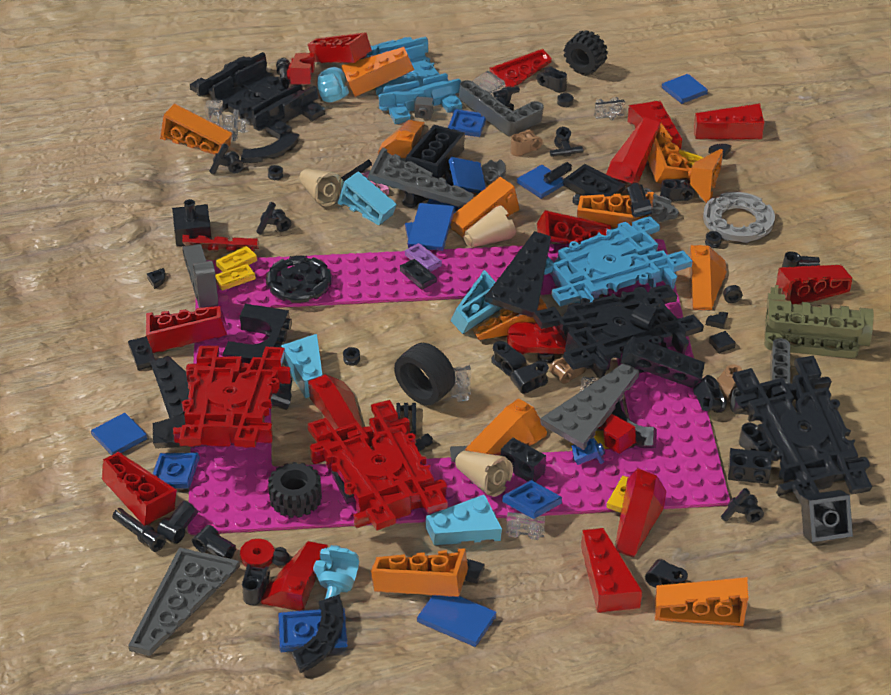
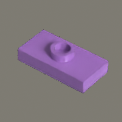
(423, 256)

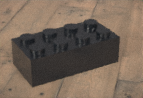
(436, 149)

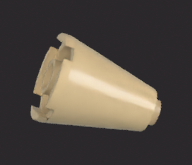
(322, 185)
(491, 229)
(485, 470)

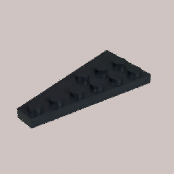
(522, 280)
(172, 384)

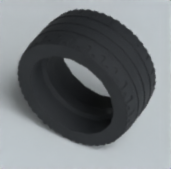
(436, 366)

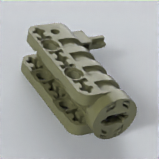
(817, 326)

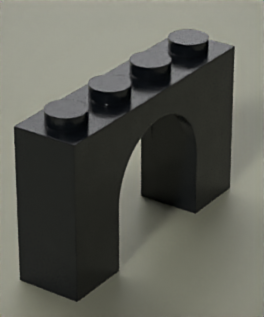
(262, 320)

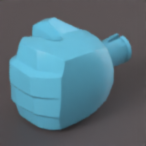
(332, 84)
(336, 569)

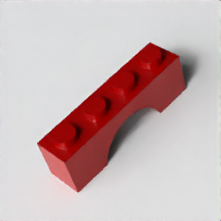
(301, 68)
(618, 434)

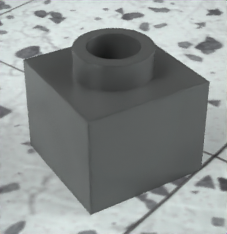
(423, 107)

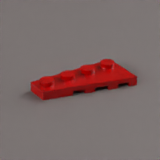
(521, 68)
(222, 243)

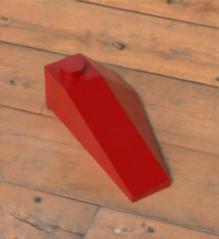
(632, 157)
(569, 228)
(334, 401)
(640, 510)
(295, 581)

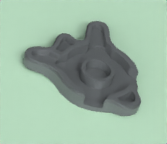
(662, 208)

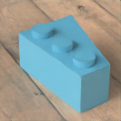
(367, 199)
(473, 306)
(304, 361)
(464, 522)

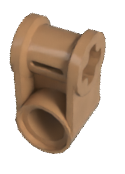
(524, 143)
(562, 369)
(726, 381)

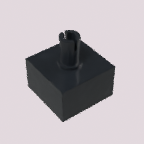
(191, 221)
(826, 515)

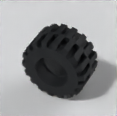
(592, 45)
(295, 489)

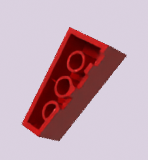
(340, 48)
(655, 111)
(730, 123)
(813, 282)
(184, 328)
(138, 488)
(608, 575)

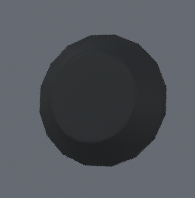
(281, 556)

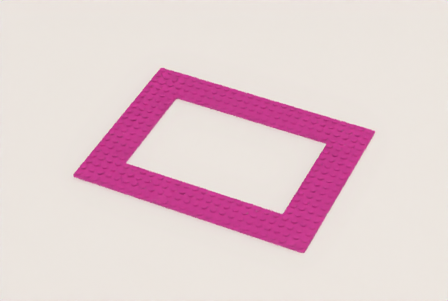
(233, 481)

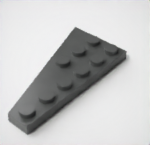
(414, 179)
(589, 409)
(183, 590)

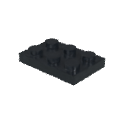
(590, 181)

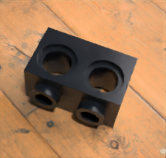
(525, 460)
(749, 466)

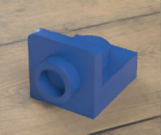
(591, 452)

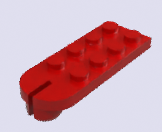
(530, 338)

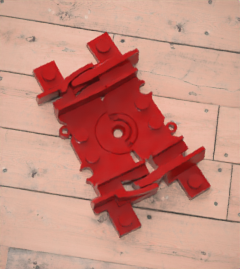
(230, 398)
(385, 479)

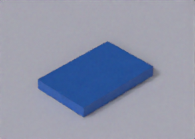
(431, 226)
(457, 618)
(300, 626)

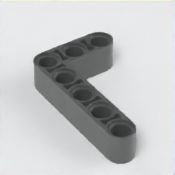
(498, 114)
(201, 275)
(778, 366)

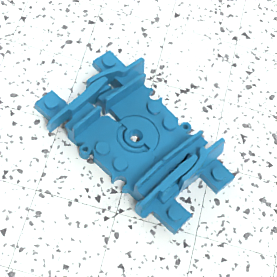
(401, 93)
(613, 263)

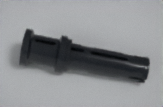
(282, 66)
(144, 533)

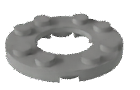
(763, 213)

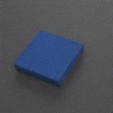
(684, 88)
(468, 122)
(467, 174)
(534, 182)
(119, 434)
(177, 468)
(532, 499)

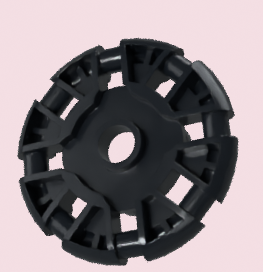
(313, 272)

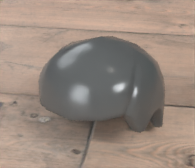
(493, 170)

